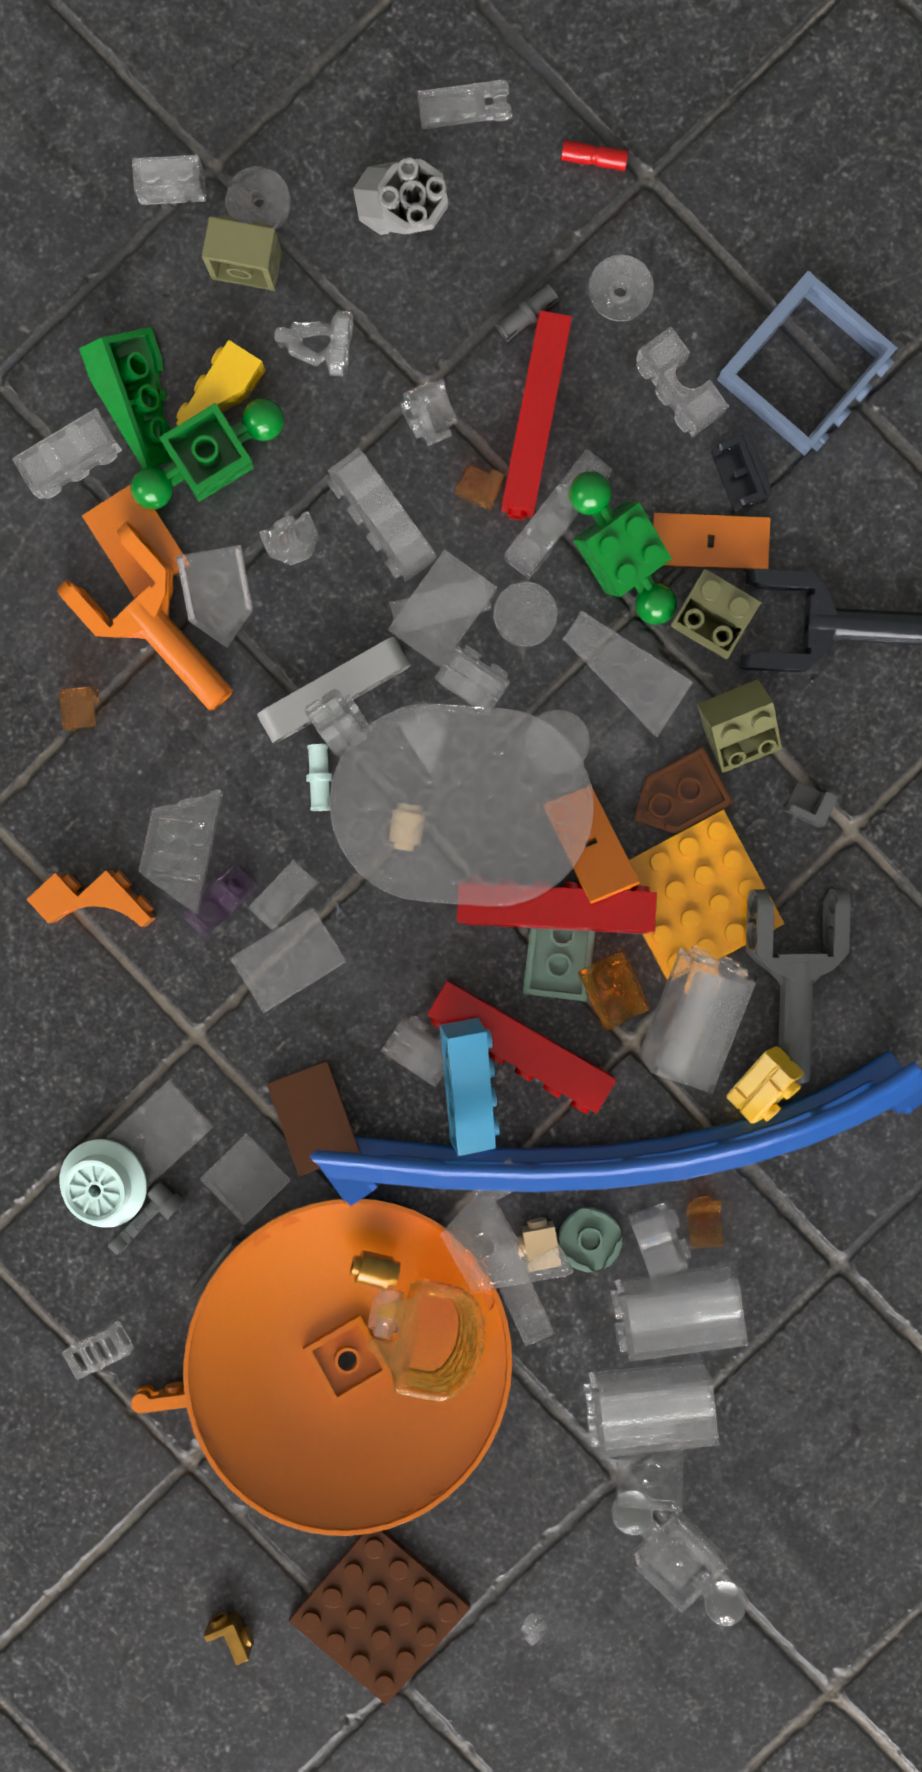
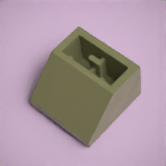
(715, 614)
(740, 725)

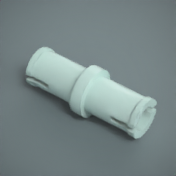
(319, 777)

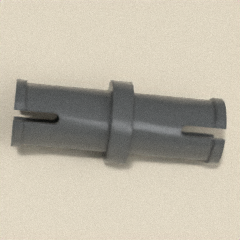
(527, 312)

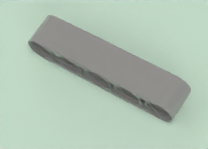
(350, 678)

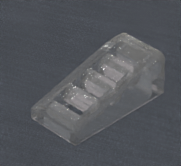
(120, 1340)

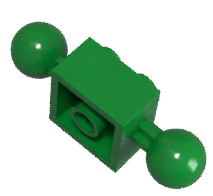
(206, 453)
(622, 548)

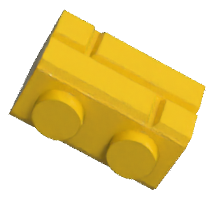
(765, 1085)

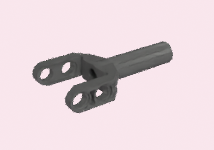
(798, 969)

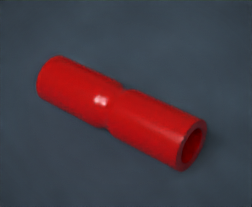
(589, 154)

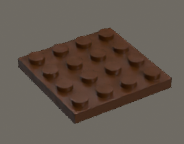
(379, 1613)

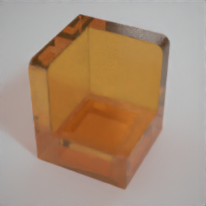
(480, 487)
(78, 707)

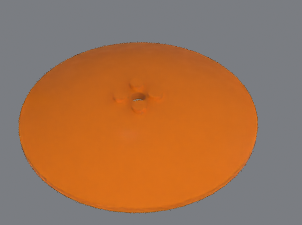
(295, 1428)

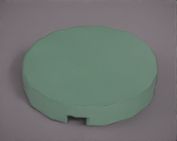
(590, 1238)

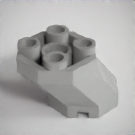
(401, 197)

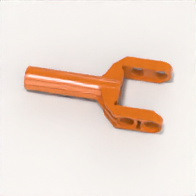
(149, 619)

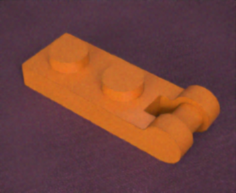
(151, 1400)

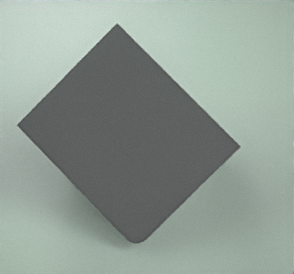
(810, 804)

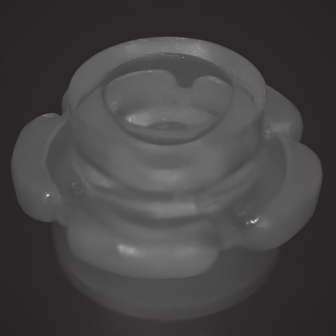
(533, 1629)

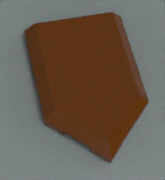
(682, 794)

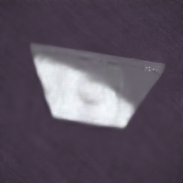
(181, 846)

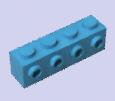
(468, 1086)

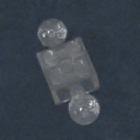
(681, 1563)

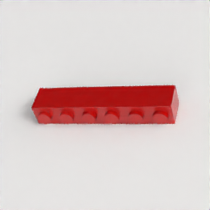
(571, 910)
(527, 1049)

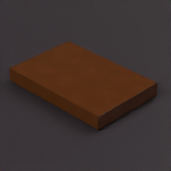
(312, 1115)

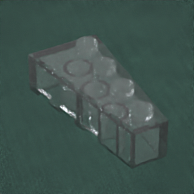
(634, 675)

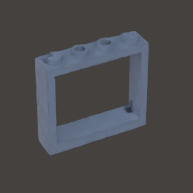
(843, 316)

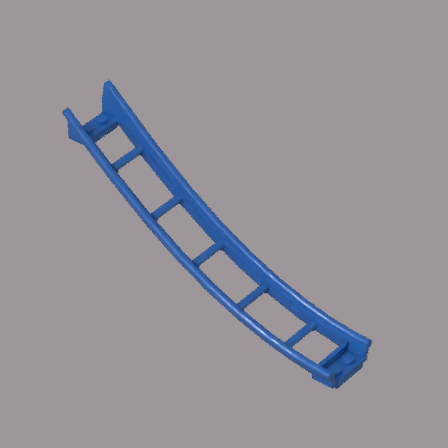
(798, 1124)

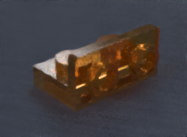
(614, 990)

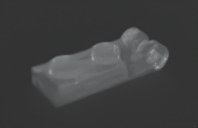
(464, 104)

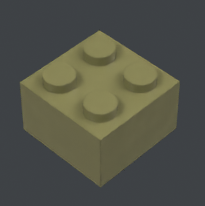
(242, 252)

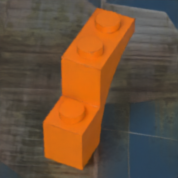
(110, 890)

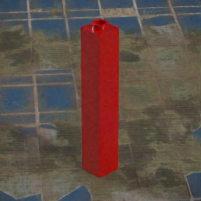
(536, 415)

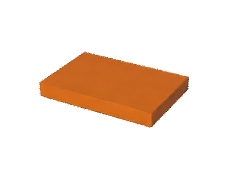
(110, 516)

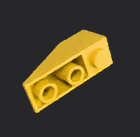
(226, 383)

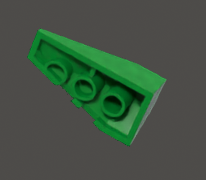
(127, 378)

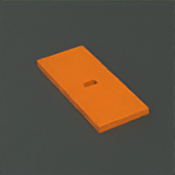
(737, 541)
(604, 865)

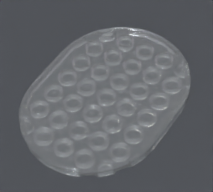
(461, 805)

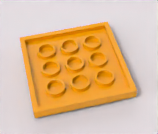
(700, 890)

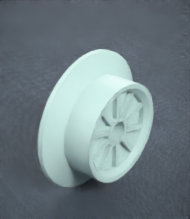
(103, 1183)

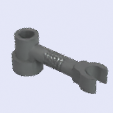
(161, 1201)

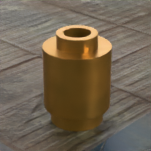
(375, 1269)

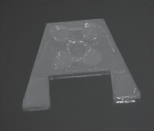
(489, 1250)

